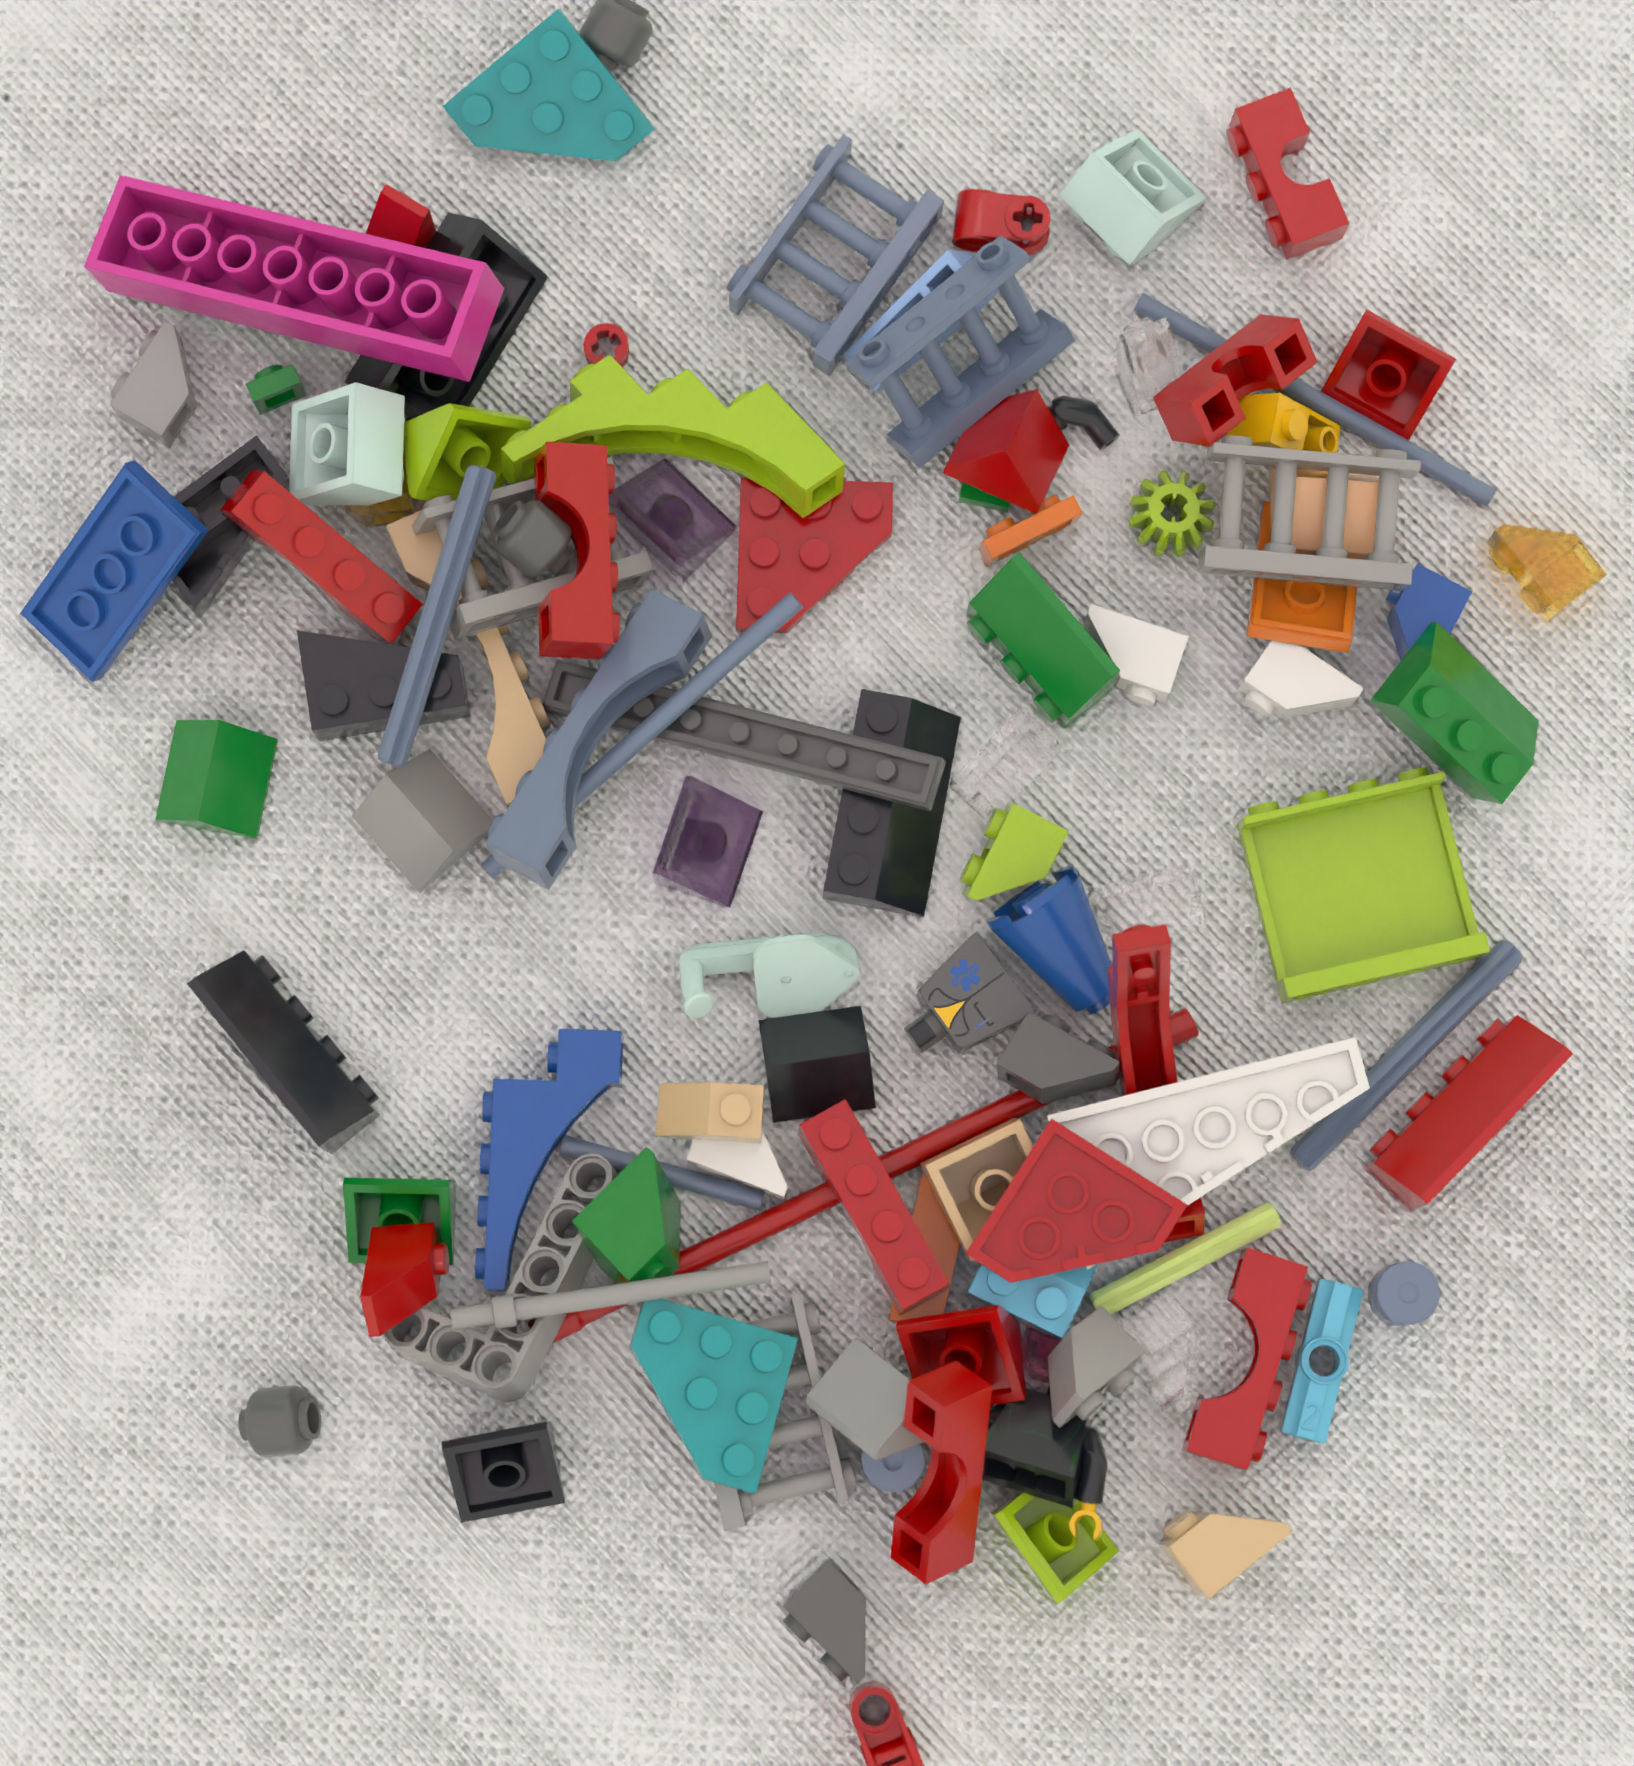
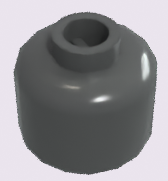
(617, 31)
(533, 538)
(280, 1421)

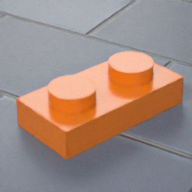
(1008, 538)

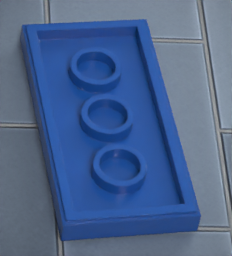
(114, 571)

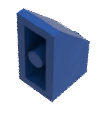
(1424, 601)

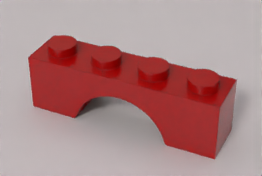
(577, 487)
(322, 555)
(874, 1207)
(1267, 1295)
(940, 1521)

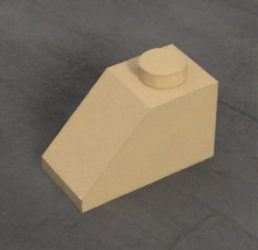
(711, 1111)

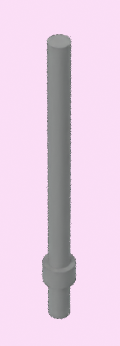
(506, 1310)

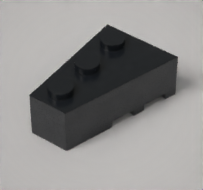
(225, 541)
(356, 682)

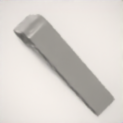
(500, 1346)

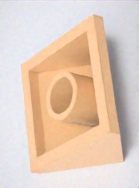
(1310, 509)

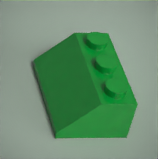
(1041, 642)
(1460, 716)

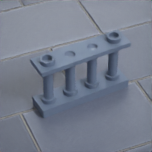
(856, 298)
(984, 383)

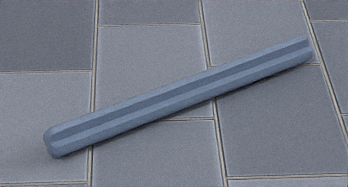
(436, 615)
(1408, 1053)

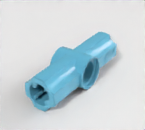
(1330, 1326)

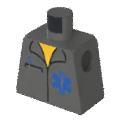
(968, 1000)

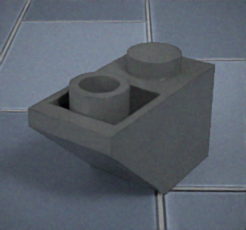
(1054, 1064)
(835, 1616)

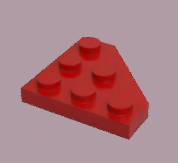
(807, 554)
(1072, 1211)

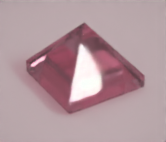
(1036, 1350)

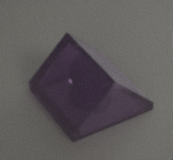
(670, 518)
(706, 843)

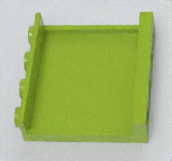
(1359, 885)

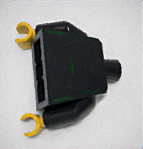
(1046, 1461)

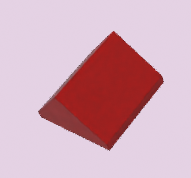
(1388, 374)
(1011, 451)
(978, 1338)

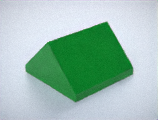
(217, 778)
(397, 1202)

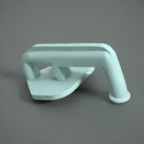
(790, 971)

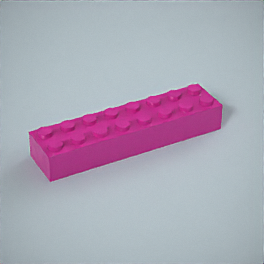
(295, 277)

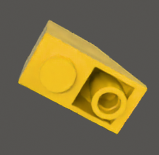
(1285, 424)

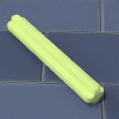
(1186, 1259)

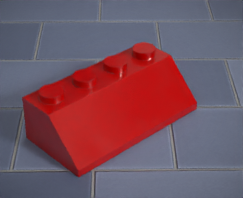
(1466, 1111)

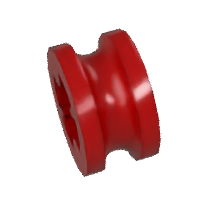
(613, 333)

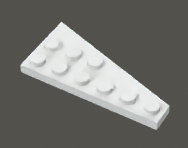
(1220, 1123)

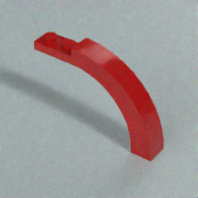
(1143, 1027)

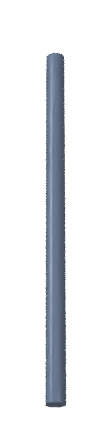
(1331, 408)
(678, 704)

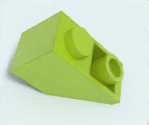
(1016, 854)

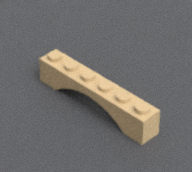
(518, 721)

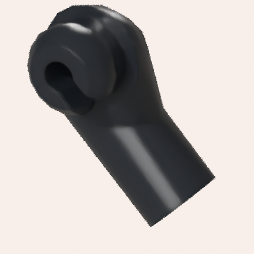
(1084, 414)

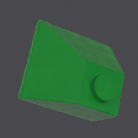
(634, 1223)

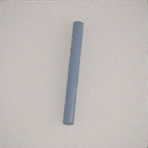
(677, 1176)

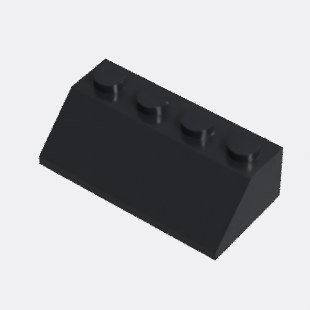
(521, 283)
(881, 847)
(285, 1049)

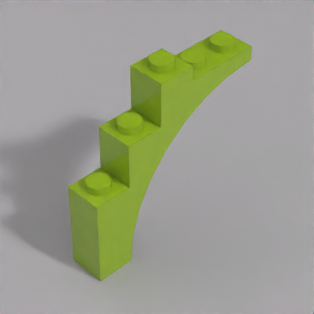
(684, 419)

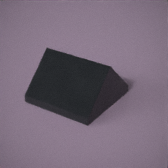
(817, 1063)
(504, 1471)

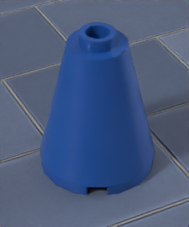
(1058, 939)

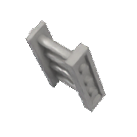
(1280, 557)
(483, 612)
(839, 1475)

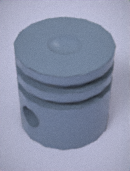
(1403, 1293)
(895, 1471)

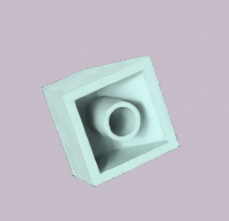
(1131, 196)
(347, 447)

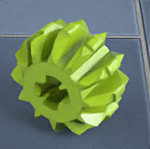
(1151, 507)

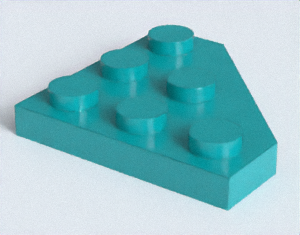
(550, 99)
(716, 1385)

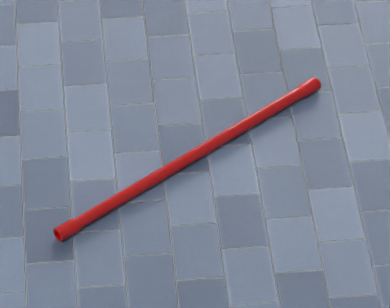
(823, 1198)

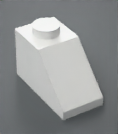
(1141, 650)
(1296, 682)
(741, 1162)

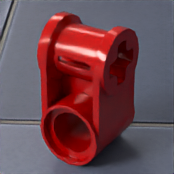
(986, 215)
(886, 1737)

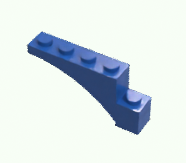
(526, 1129)

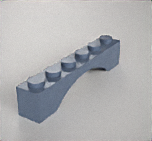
(653, 651)

